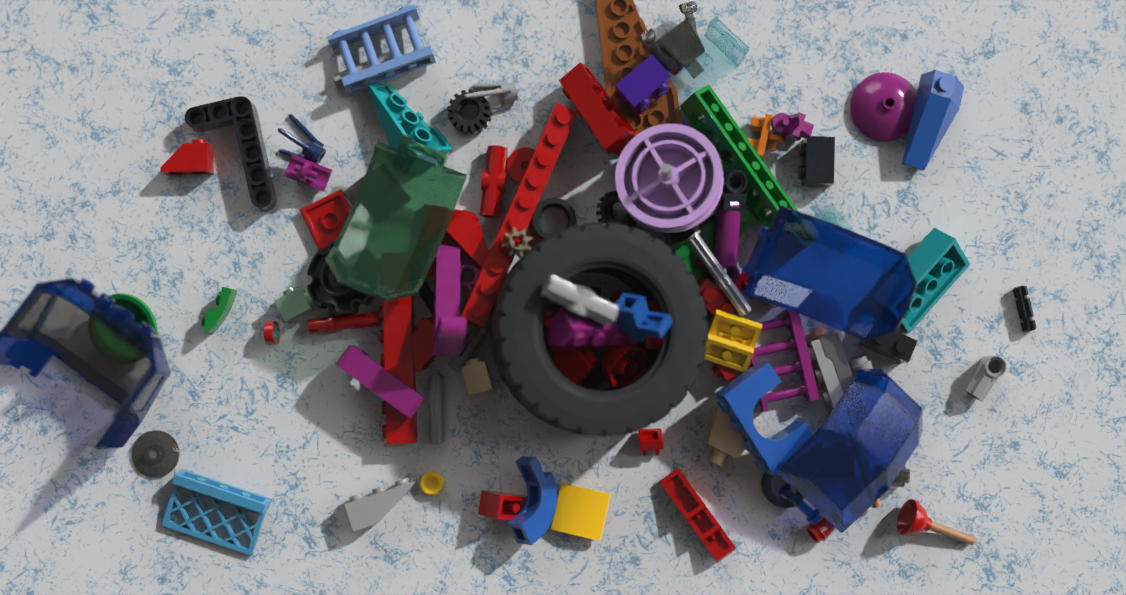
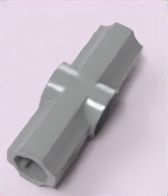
(580, 300)

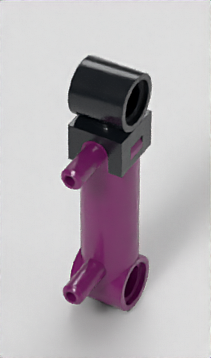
(728, 223)

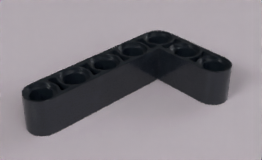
(246, 143)

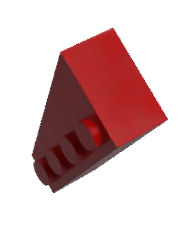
(597, 109)

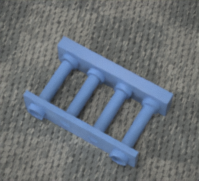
(390, 69)

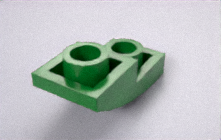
(214, 318)

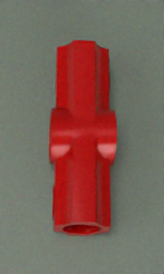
(493, 181)

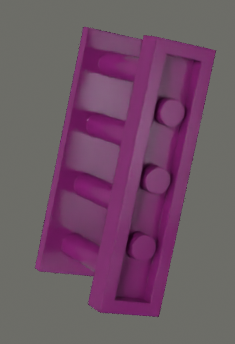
(801, 365)

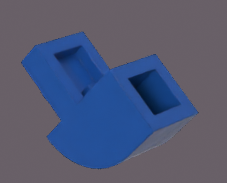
(638, 321)

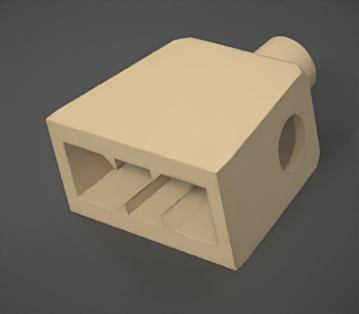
(724, 438)

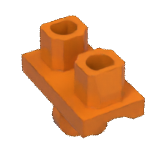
(763, 126)

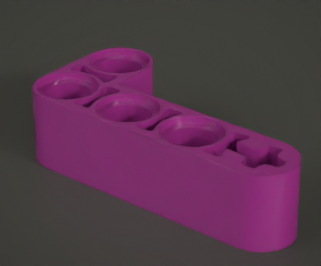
(380, 381)

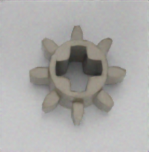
(510, 242)

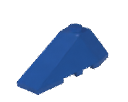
(933, 112)

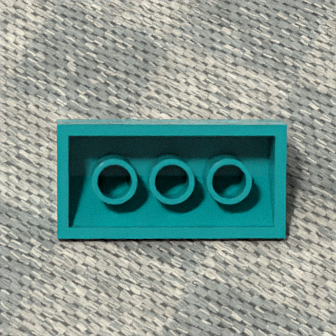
(935, 266)

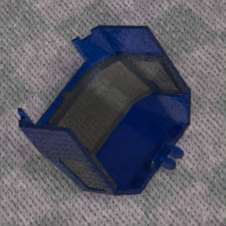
(94, 340)

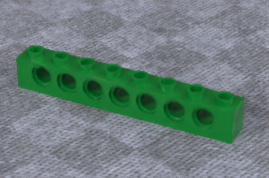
(736, 152)

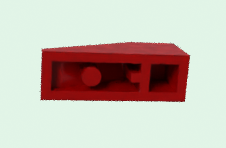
(468, 234)

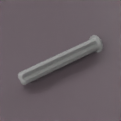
(718, 273)

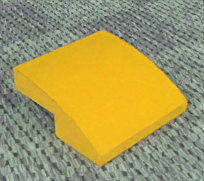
(731, 340)
(581, 511)

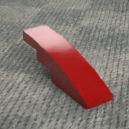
(697, 515)

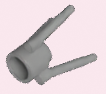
(505, 91)

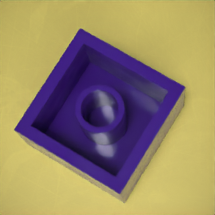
(642, 86)

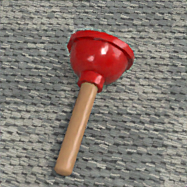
(914, 520)

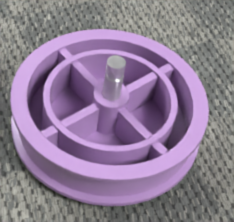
(669, 178)

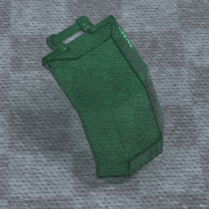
(396, 221)

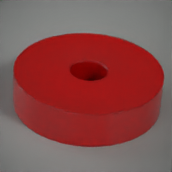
(515, 161)

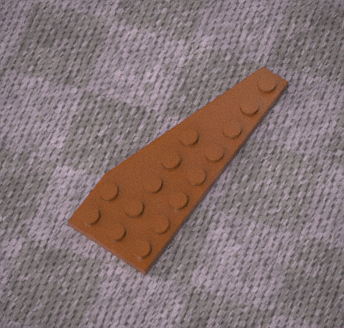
(622, 53)

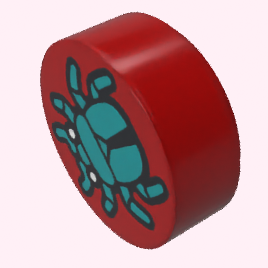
(271, 333)

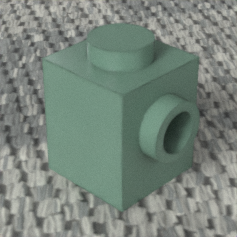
(294, 304)

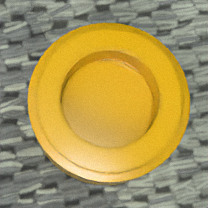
(432, 483)

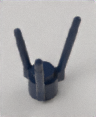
(313, 151)

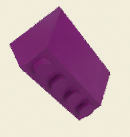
(576, 330)

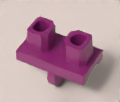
(792, 126)
(308, 173)

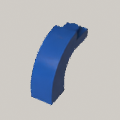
(540, 502)

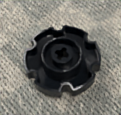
(327, 291)

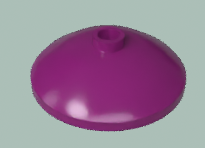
(871, 113)

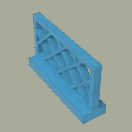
(216, 492)

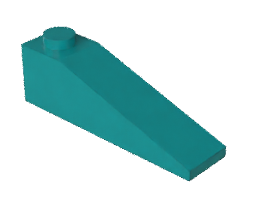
(400, 120)

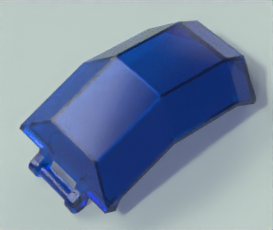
(830, 275)
(854, 451)

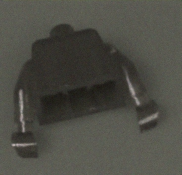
(679, 46)

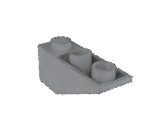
(372, 508)

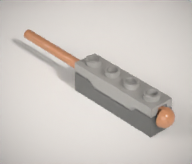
(831, 368)

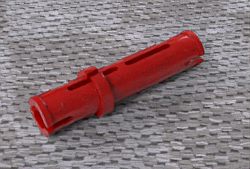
(337, 323)

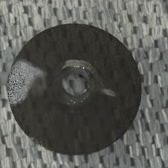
(166, 450)

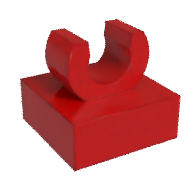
(650, 440)

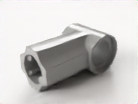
(983, 379)

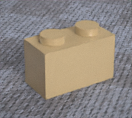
(477, 377)

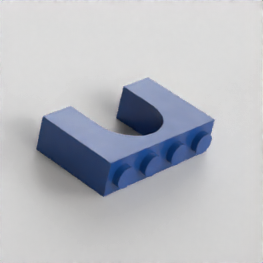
(739, 401)

